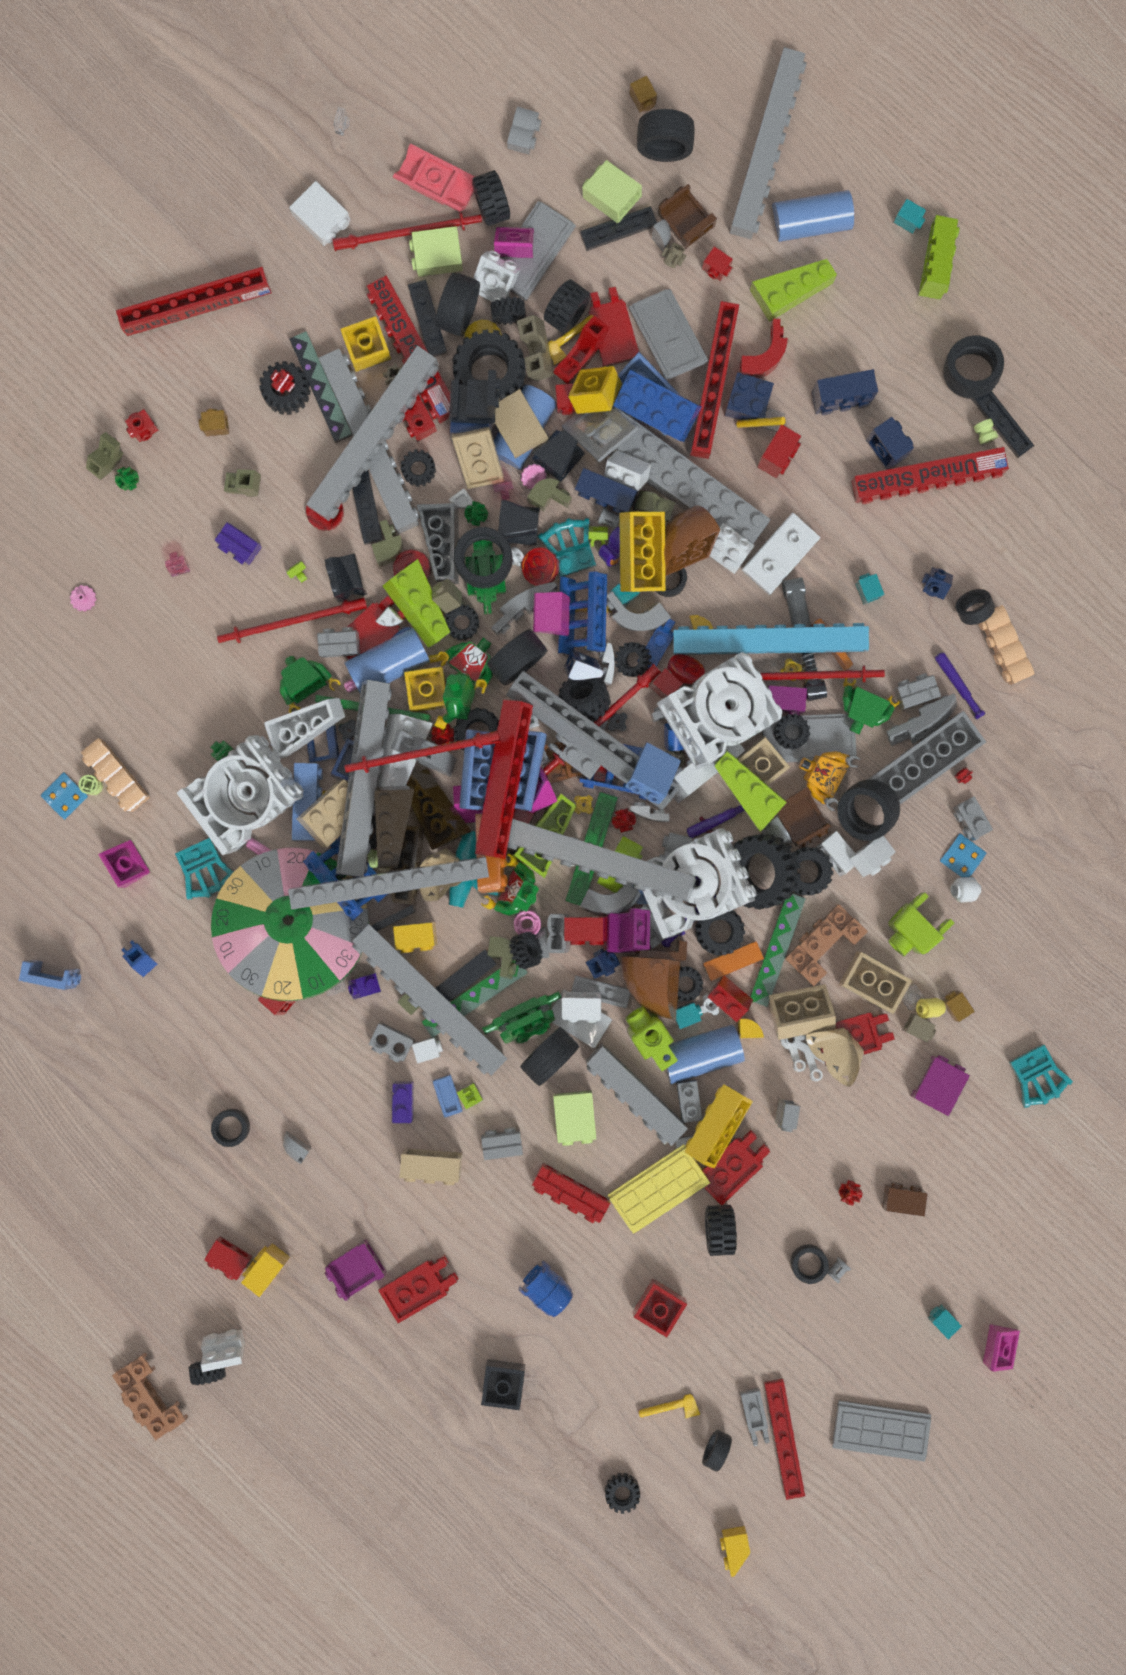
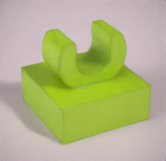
(598, 533)
(296, 570)
(470, 1096)

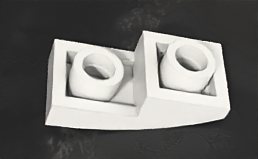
(608, 659)
(644, 811)

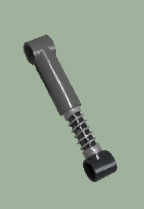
(794, 593)

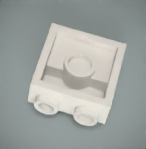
(495, 276)
(730, 548)
(222, 1350)

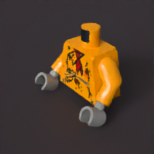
(825, 774)

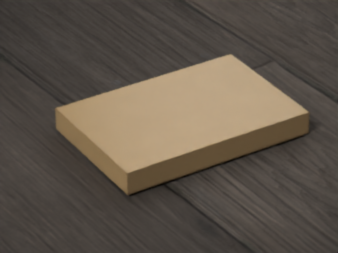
(519, 424)
(478, 457)

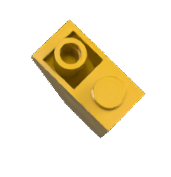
(737, 1548)

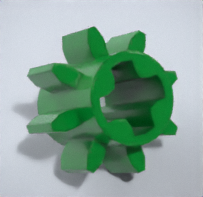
(127, 478)
(476, 513)
(220, 750)

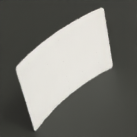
(587, 1032)

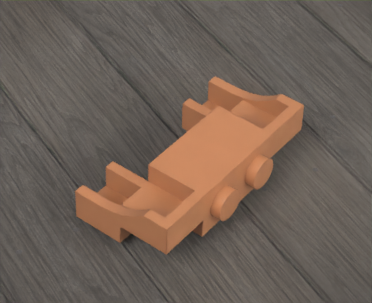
(820, 940)
(143, 1399)

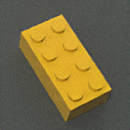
(642, 551)
(718, 1126)

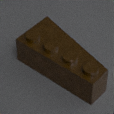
(435, 811)
(392, 815)
(409, 858)

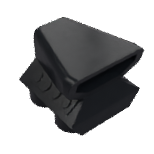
(558, 454)
(519, 523)
(345, 577)

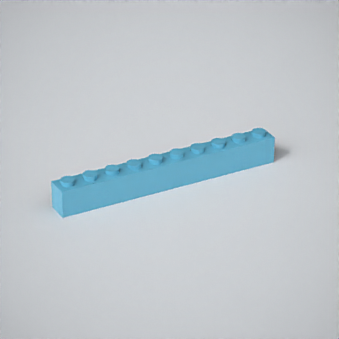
(771, 640)

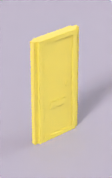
(658, 1189)

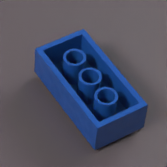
(657, 406)

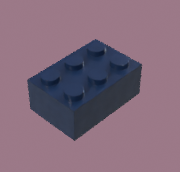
(844, 392)
(605, 491)

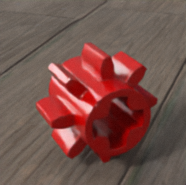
(282, 380)
(443, 736)
(624, 820)
(850, 1192)

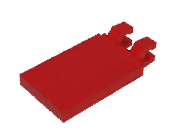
(620, 340)
(369, 630)
(865, 1031)
(734, 1168)
(417, 1289)

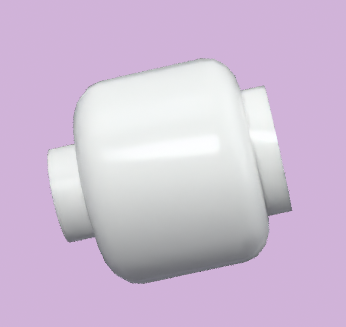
(965, 889)

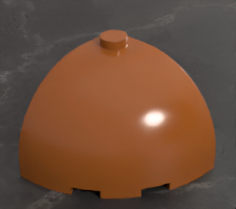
(689, 538)
(653, 984)

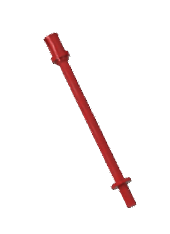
(353, 241)
(345, 607)
(824, 674)
(642, 682)
(478, 740)

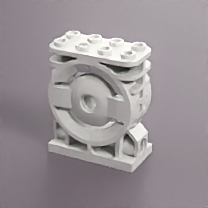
(694, 722)
(213, 796)
(734, 888)

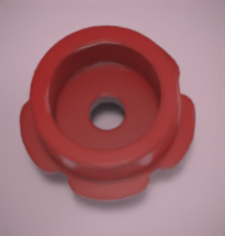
(964, 775)

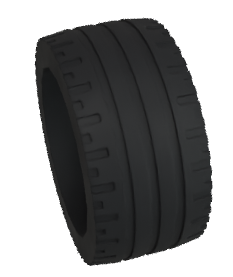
(665, 135)
(457, 304)
(979, 346)
(475, 535)
(517, 657)
(851, 820)
(549, 1056)

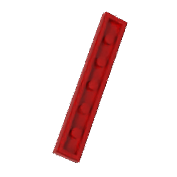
(784, 1439)

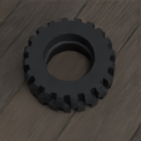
(496, 345)
(784, 865)

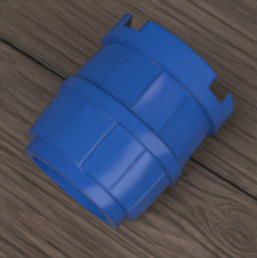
(546, 1290)

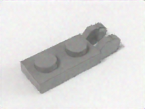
(575, 757)
(755, 1414)

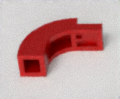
(583, 351)
(765, 363)

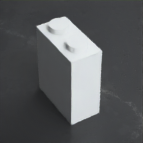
(320, 213)

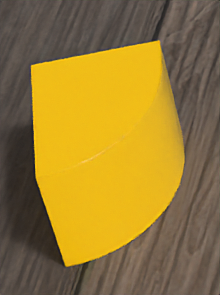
(749, 1029)

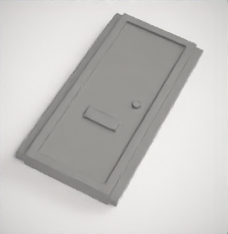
(550, 235)
(668, 334)
(826, 735)
(881, 1430)

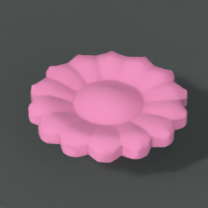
(532, 475)
(83, 598)

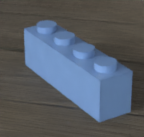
(309, 777)

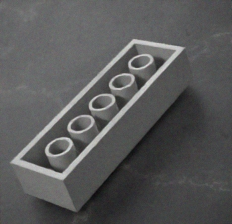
(931, 757)
(636, 1094)

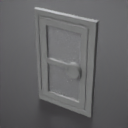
(600, 431)

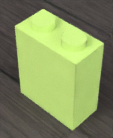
(611, 191)
(436, 251)
(574, 1117)

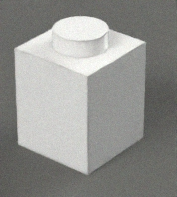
(427, 1049)

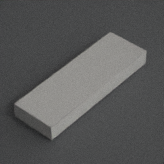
(611, 993)

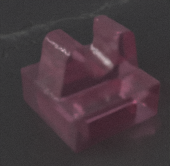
(503, 488)
(176, 565)

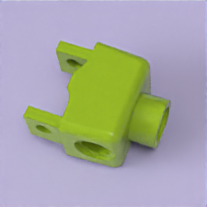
(913, 930)
(653, 1044)

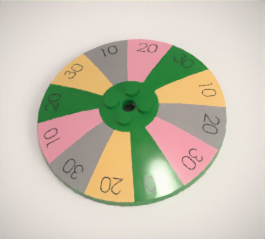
(275, 957)

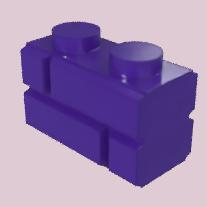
(237, 543)
(403, 1102)

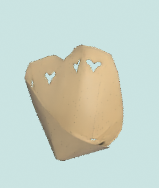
(445, 856)
(839, 1050)

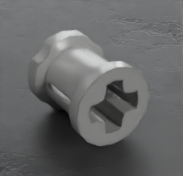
(609, 518)
(840, 1272)

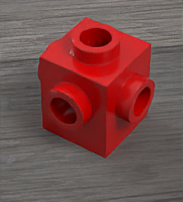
(141, 426)

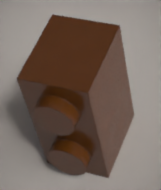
(904, 1199)

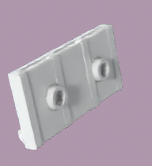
(780, 553)

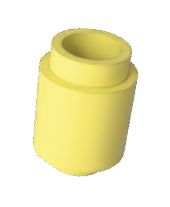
(930, 1008)

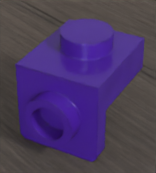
(363, 986)

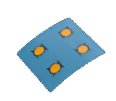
(63, 796)
(963, 856)

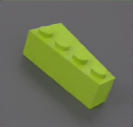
(939, 257)
(788, 289)
(414, 599)
(752, 792)
(553, 819)

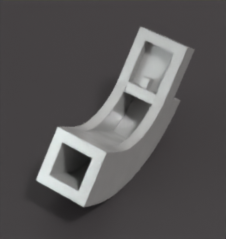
(648, 620)
(615, 903)

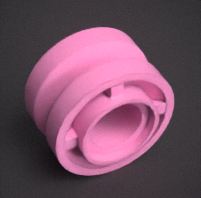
(530, 914)

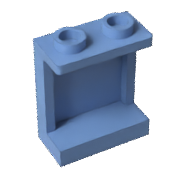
(653, 773)
(31, 973)

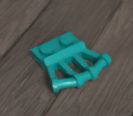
(573, 558)
(197, 858)
(1032, 1065)

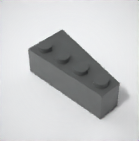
(441, 534)

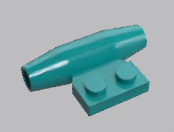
(465, 850)

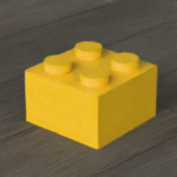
(365, 344)
(595, 390)
(425, 689)
(415, 936)
(261, 1274)

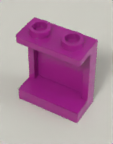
(628, 931)
(941, 1085)
(354, 1270)

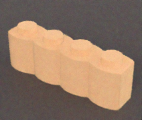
(1006, 646)
(115, 775)

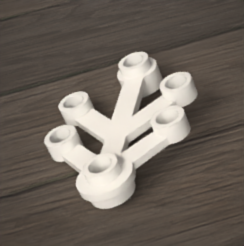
(797, 1044)

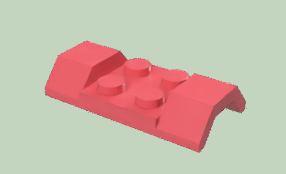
(436, 178)

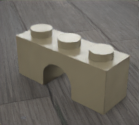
(539, 361)

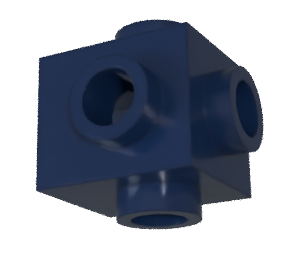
(937, 583)
(602, 963)

